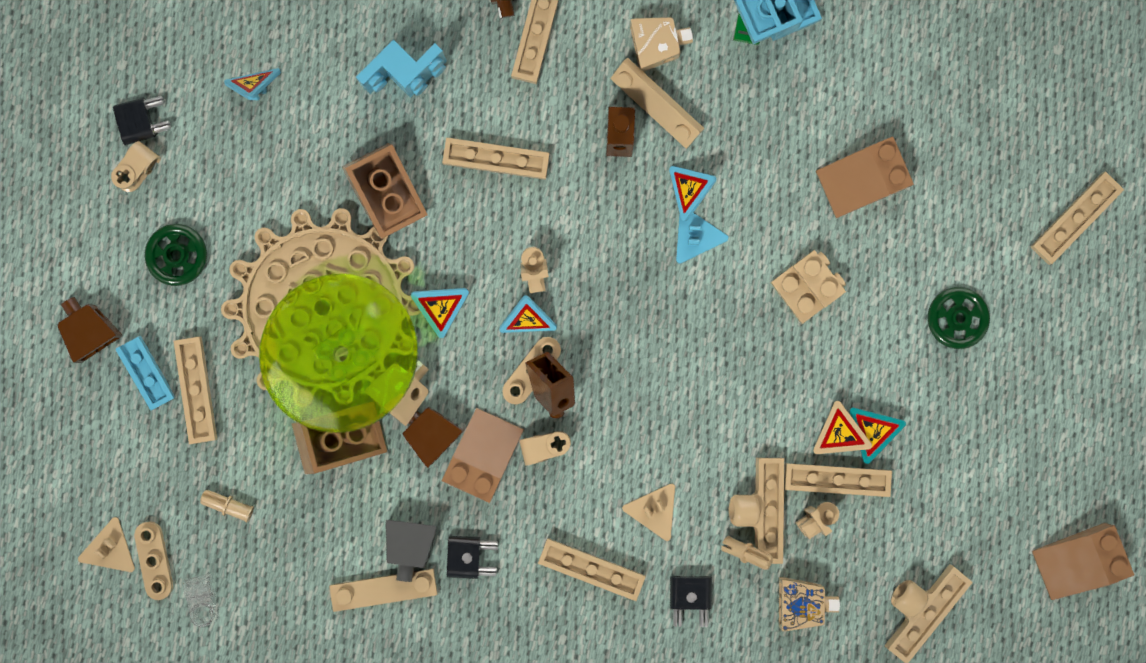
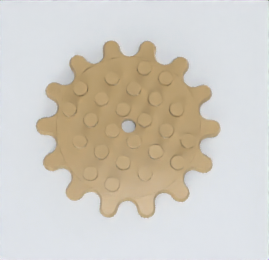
(300, 257)

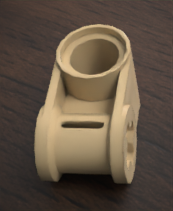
(136, 165)
(540, 449)

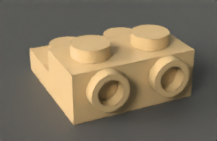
(809, 286)

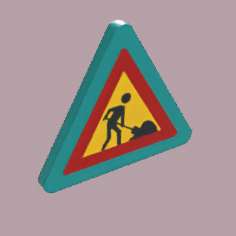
(878, 429)

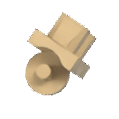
(534, 269)
(817, 519)

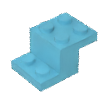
(776, 17)
(402, 69)

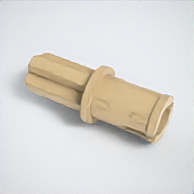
(226, 505)
(747, 553)

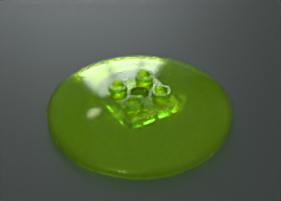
(302, 344)

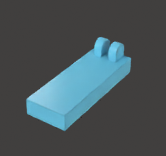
(145, 372)

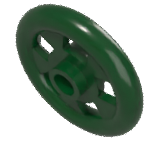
(165, 274)
(972, 335)

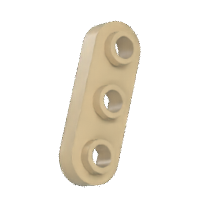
(521, 378)
(153, 548)

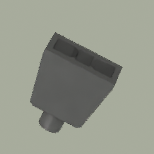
(408, 546)

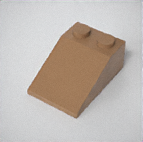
(864, 177)
(384, 190)
(328, 450)
(482, 455)
(1083, 561)

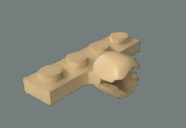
(763, 508)
(924, 610)

